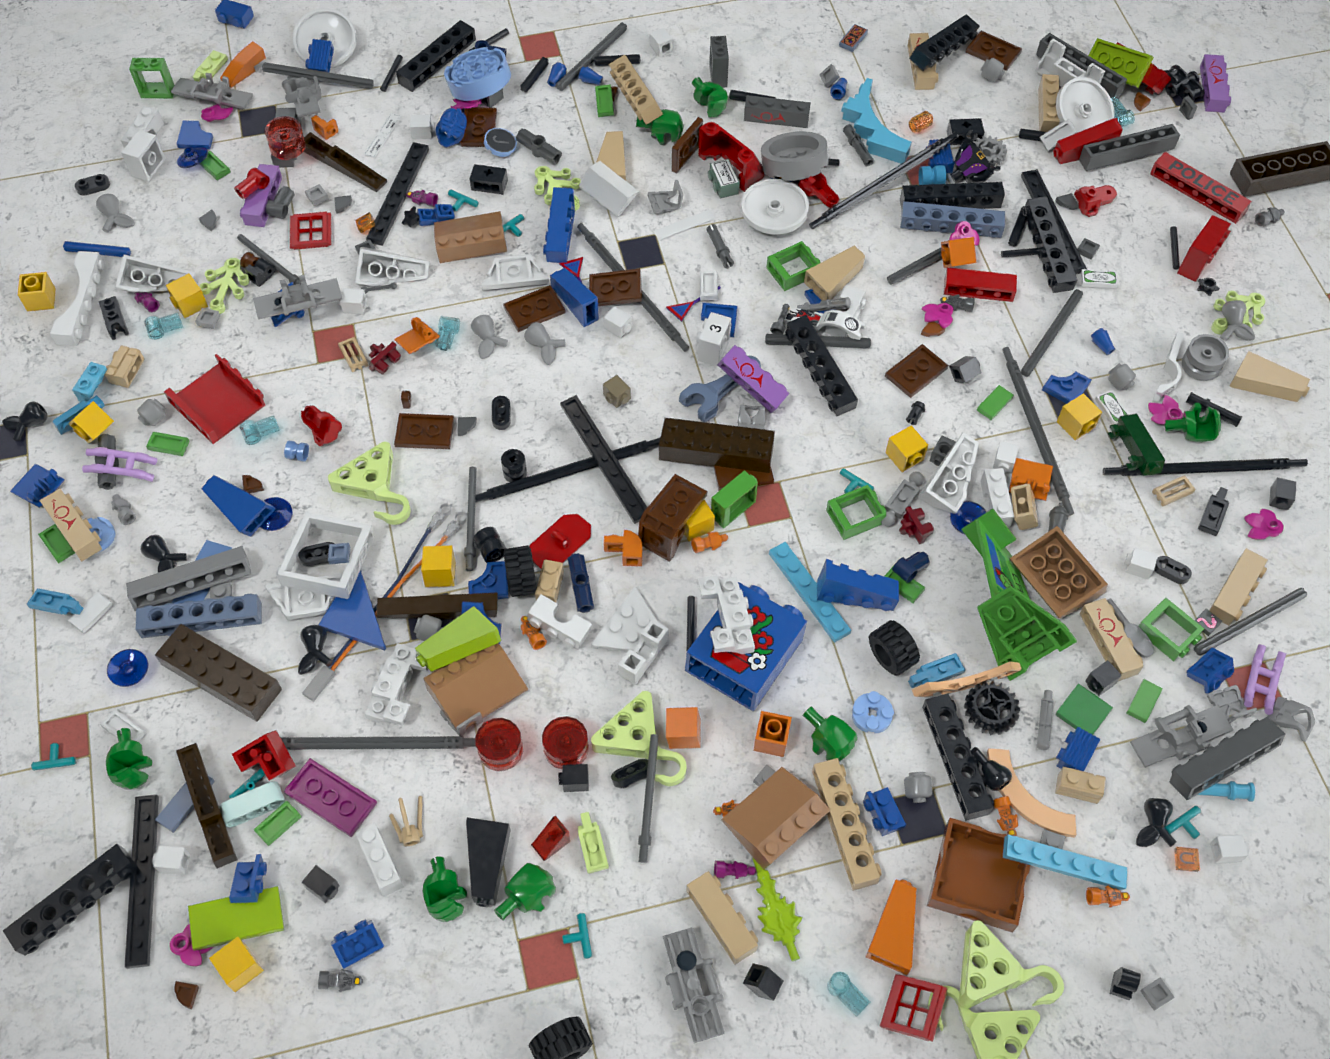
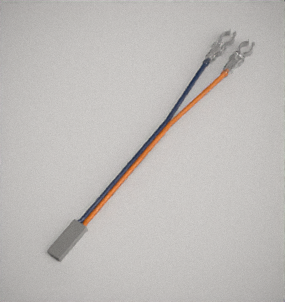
(326, 674)

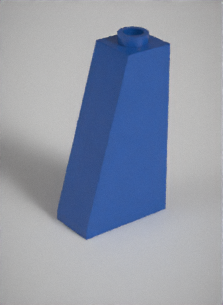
(575, 296)
(239, 506)

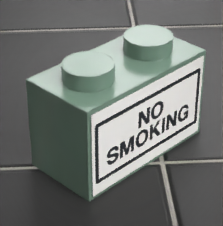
(723, 178)

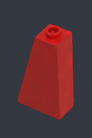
(1070, 148)

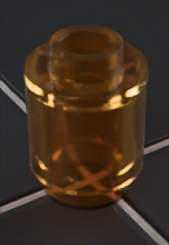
(921, 121)

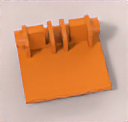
(417, 337)
(1032, 473)

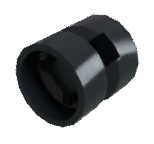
(513, 465)
(489, 544)

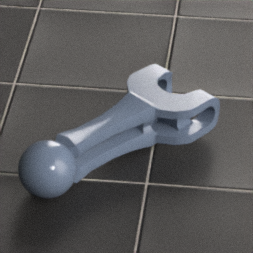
(708, 395)

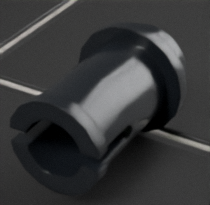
(916, 411)

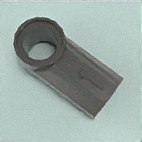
(279, 206)

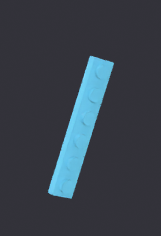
(807, 590)
(1065, 862)

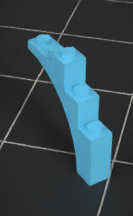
(879, 139)

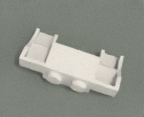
(1056, 64)
(733, 614)
(391, 685)

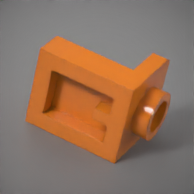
(324, 128)

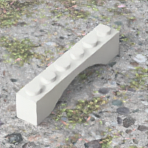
(69, 326)

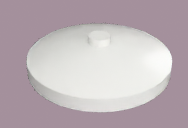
(325, 25)
(1084, 103)
(774, 206)

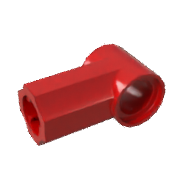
(254, 180)

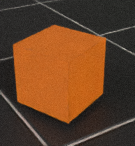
(958, 252)
(683, 728)
(772, 733)

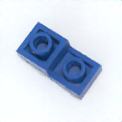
(440, 213)

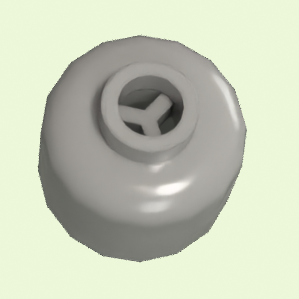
(992, 70)
(1121, 376)
(151, 412)
(427, 627)
(918, 786)

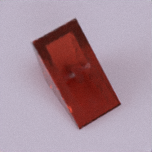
(551, 839)

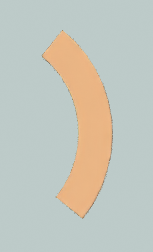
(968, 682)
(1028, 806)

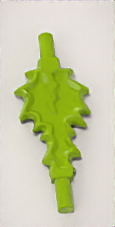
(777, 916)

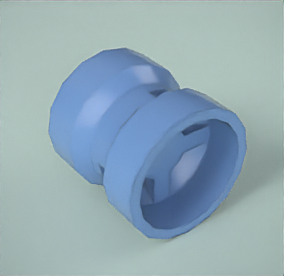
(294, 450)

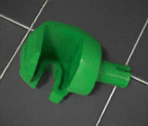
(711, 95)
(669, 122)
(1195, 427)
(830, 735)
(125, 760)
(526, 890)
(441, 891)

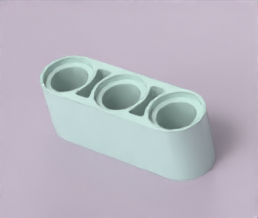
(251, 804)

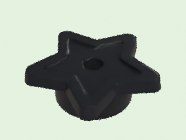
(411, 217)
(1204, 283)

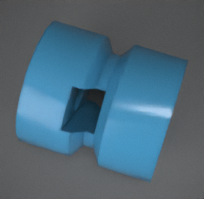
(933, 175)

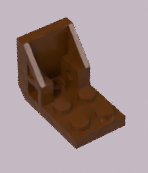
(667, 515)

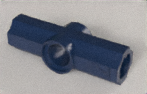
(582, 592)

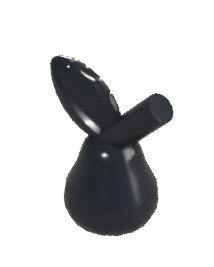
(31, 415)
(155, 548)
(313, 640)
(995, 775)
(1158, 813)

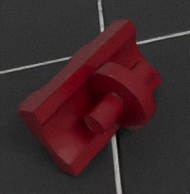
(378, 362)
(912, 526)

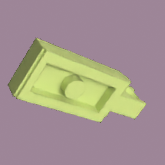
(211, 64)
(592, 845)

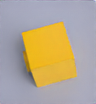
(36, 291)
(186, 295)
(1079, 416)
(90, 422)
(906, 448)
(700, 522)
(438, 566)
(236, 964)

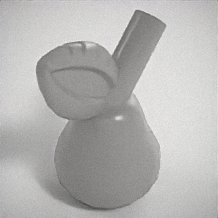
(109, 206)
(1234, 314)
(484, 328)
(537, 335)

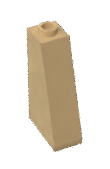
(613, 153)
(834, 273)
(1269, 379)

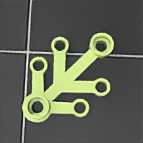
(545, 174)
(230, 267)
(1253, 301)

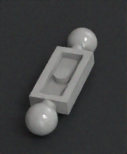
(902, 498)

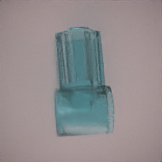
(1124, 116)
(158, 326)
(447, 329)
(253, 431)
(850, 995)

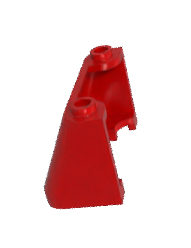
(719, 143)

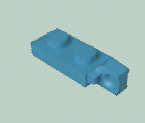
(62, 421)
(54, 602)
(937, 671)

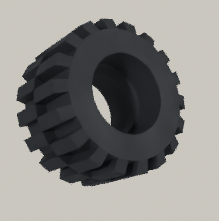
(520, 571)
(894, 647)
(561, 1040)

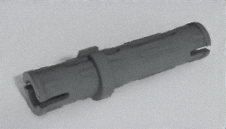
(855, 140)
(722, 250)

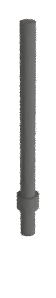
(291, 277)
(470, 550)
(645, 839)

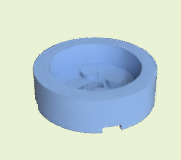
(477, 74)

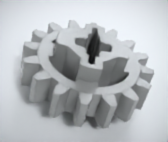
(992, 148)

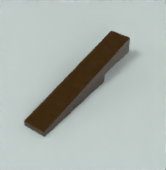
(343, 162)
(438, 606)
(206, 806)

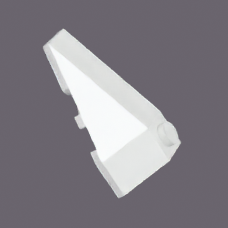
(384, 267)
(146, 276)
(950, 481)

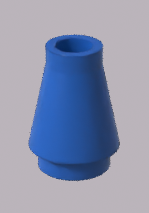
(557, 72)
(589, 76)
(838, 90)
(1103, 341)

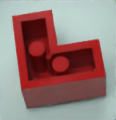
(268, 752)

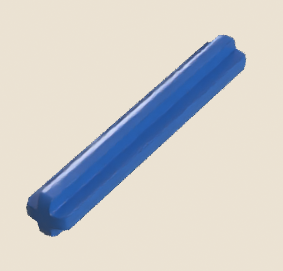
(102, 249)

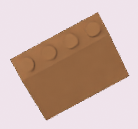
(469, 237)
(1059, 573)
(475, 685)
(775, 816)

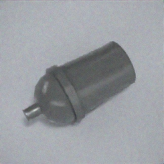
(1058, 517)

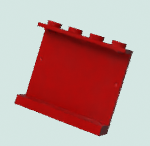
(217, 400)

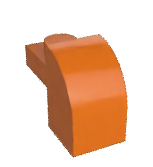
(629, 544)

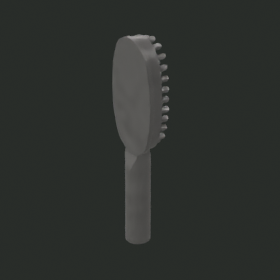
(1140, 640)

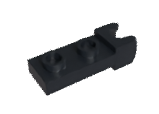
(113, 317)

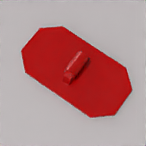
(561, 539)

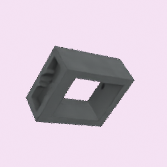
(719, 60)

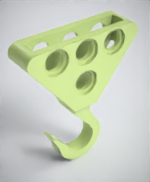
(359, 482)
(639, 724)
(994, 955)
(1001, 1023)

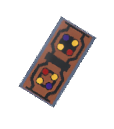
(853, 37)

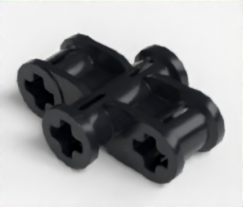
(1183, 83)

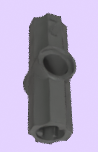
(539, 146)
(106, 480)

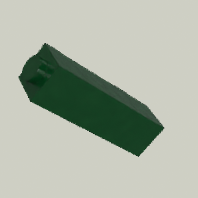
(1139, 443)

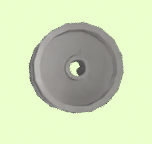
(1205, 357)

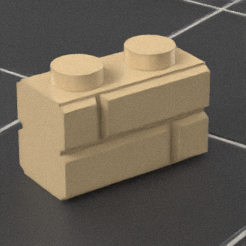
(124, 366)
(1024, 506)
(550, 580)
(1080, 785)

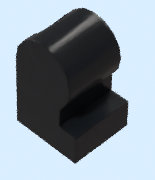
(260, 271)
(1125, 983)

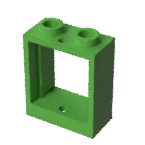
(148, 89)
(775, 262)
(734, 499)
(835, 506)
(1162, 642)

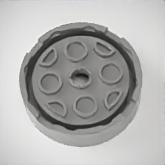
(794, 155)

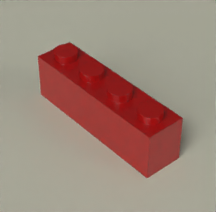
(980, 284)

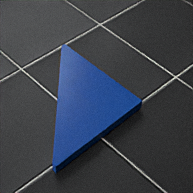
(354, 617)

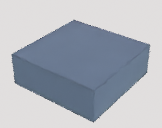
(339, 553)

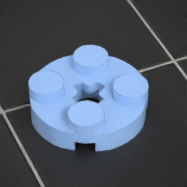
(871, 723)

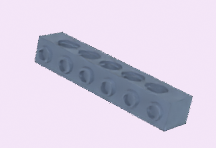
(945, 218)
(147, 617)

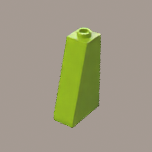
(458, 640)

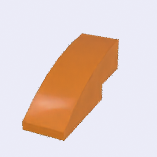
(244, 63)

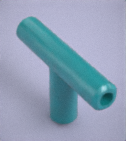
(461, 199)
(511, 225)
(855, 481)
(53, 761)
(249, 784)
(1184, 820)
(582, 936)

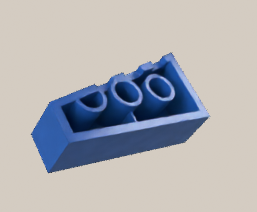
(560, 225)
(856, 588)

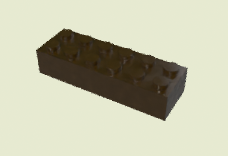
(1282, 169)
(716, 445)
(218, 672)

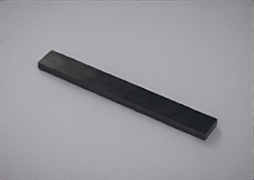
(1036, 189)
(397, 193)
(604, 458)
(142, 883)

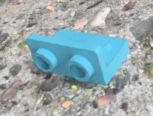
(89, 381)

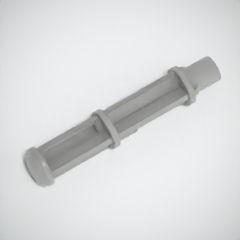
(826, 305)
(1045, 721)

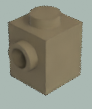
(616, 391)

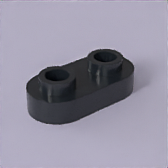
(92, 184)
(501, 414)
(317, 552)
(630, 773)

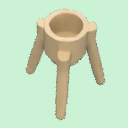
(409, 835)

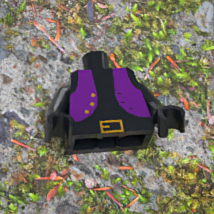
(972, 163)

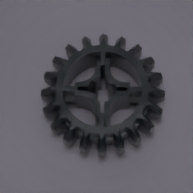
(997, 698)

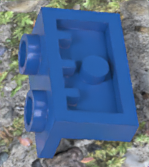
(1212, 670)
(884, 811)
(248, 881)
(357, 943)

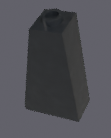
(486, 854)

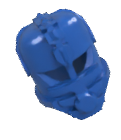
(454, 124)

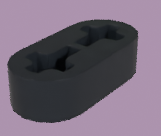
(1172, 570)

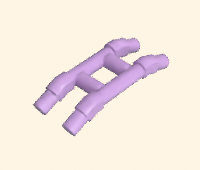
(127, 471)
(1273, 674)

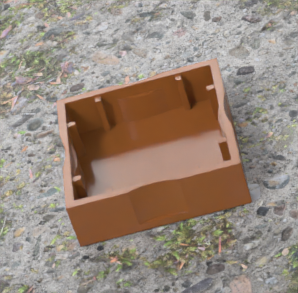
(976, 879)

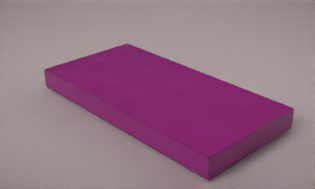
(330, 797)

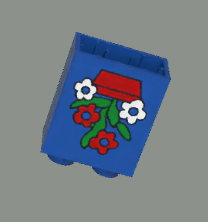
(749, 676)

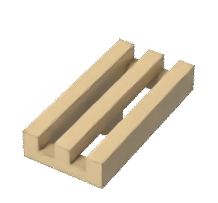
(357, 364)
(1165, 501)

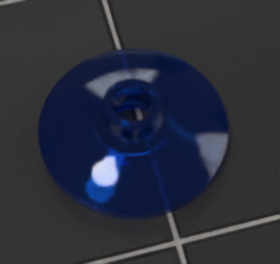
(192, 156)
(968, 511)
(280, 516)
(122, 662)

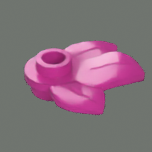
(466, 104)
(215, 113)
(969, 232)
(940, 313)
(1165, 410)
(1262, 524)
(186, 953)

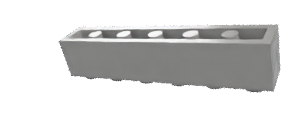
(188, 578)

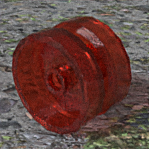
(285, 137)
(565, 742)
(499, 744)

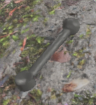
(393, 285)

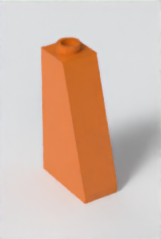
(895, 931)

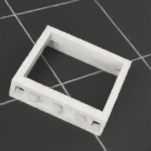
(319, 585)

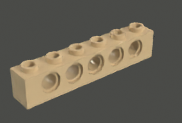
(634, 90)
(858, 876)

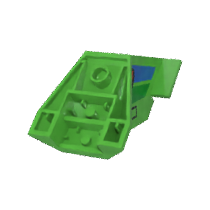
(1013, 623)

